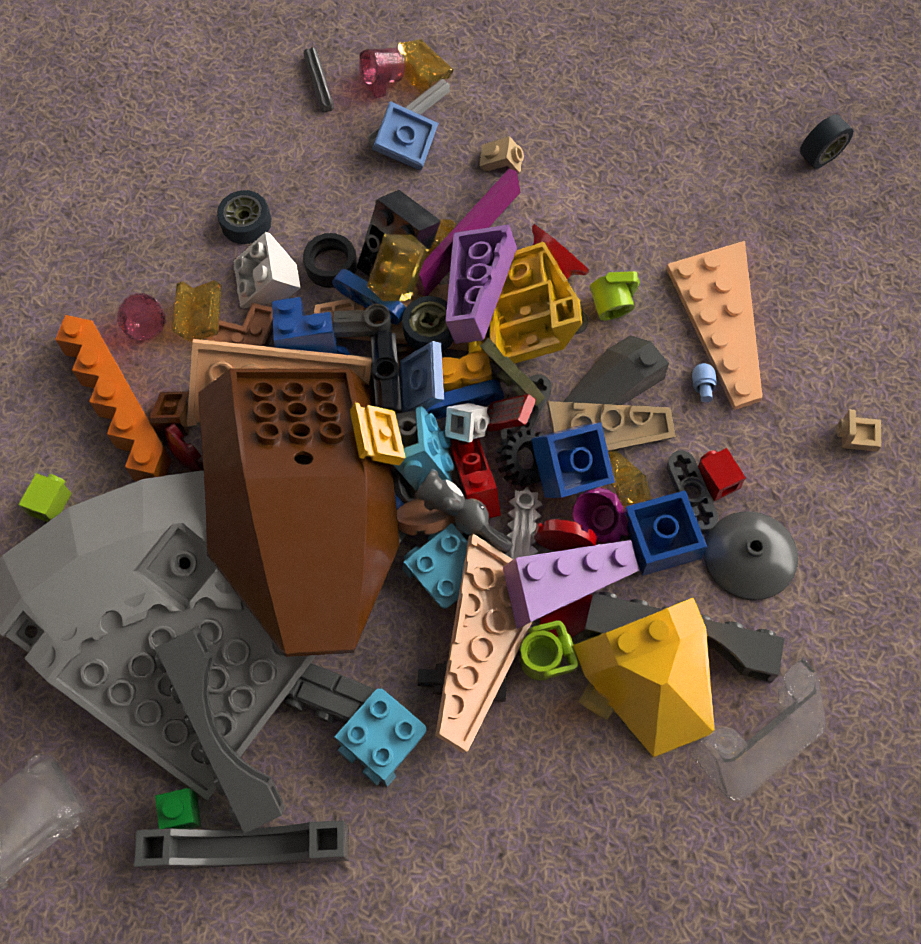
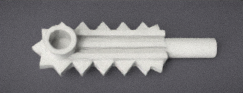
(523, 525)

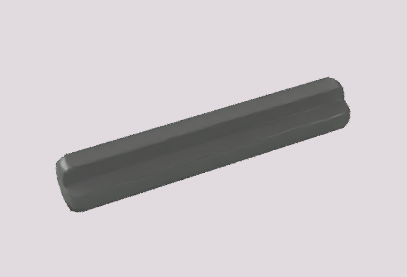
(318, 79)

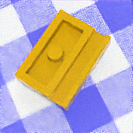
(377, 434)

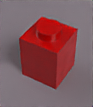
(720, 473)

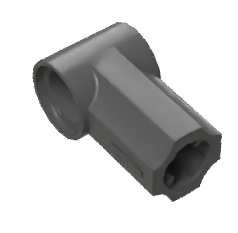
(360, 322)

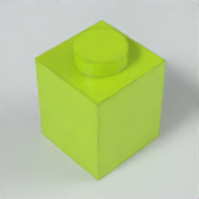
(45, 497)

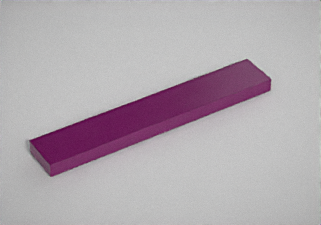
(481, 216)

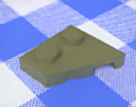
(511, 374)

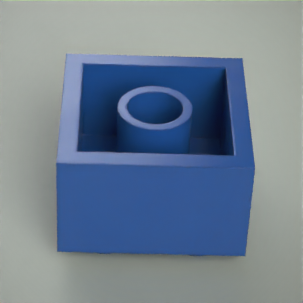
(573, 460)
(664, 533)

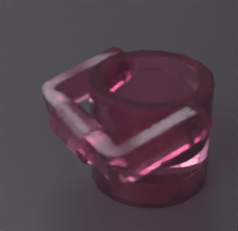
(381, 67)

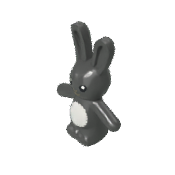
(469, 514)

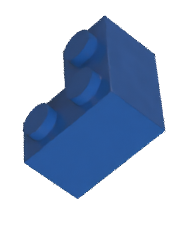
(302, 332)

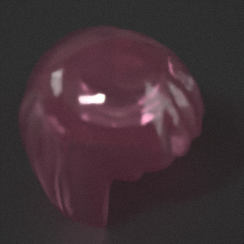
(141, 317)

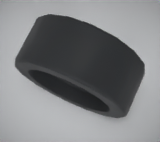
(326, 242)

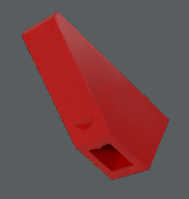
(475, 474)

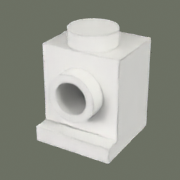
(474, 422)

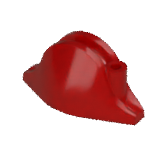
(566, 260)

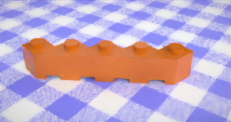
(113, 398)

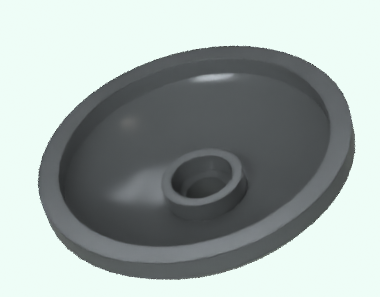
(742, 570)

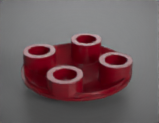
(185, 454)

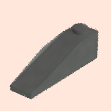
(621, 373)

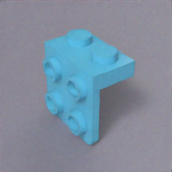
(428, 453)
(439, 565)
(380, 736)

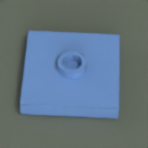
(405, 136)
(422, 378)

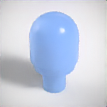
(704, 381)

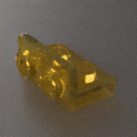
(423, 65)
(197, 310)

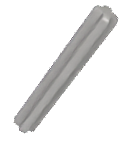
(422, 102)

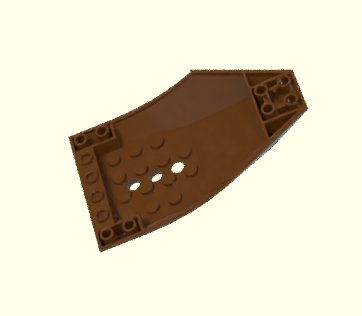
(291, 537)

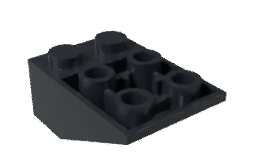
(397, 216)

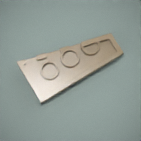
(620, 423)

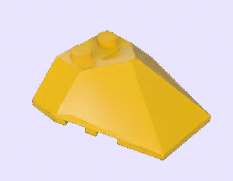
(535, 308)
(655, 676)

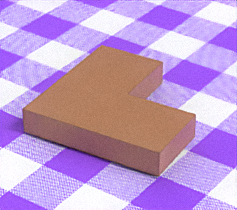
(255, 329)

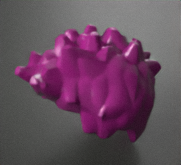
(602, 513)

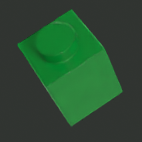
(178, 810)

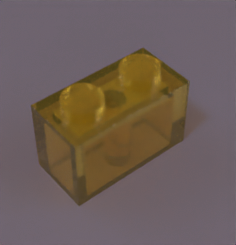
(397, 267)

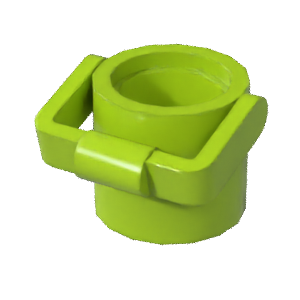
(614, 295)
(543, 652)

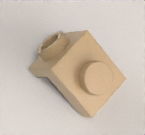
(501, 154)
(859, 432)

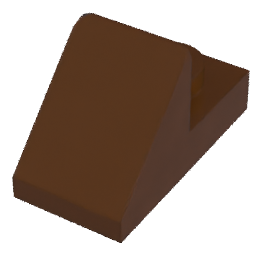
(170, 409)

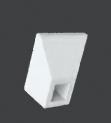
(265, 273)

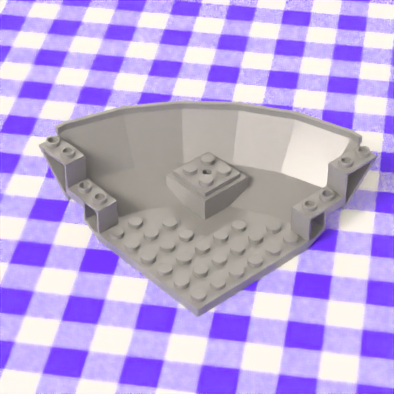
(111, 589)

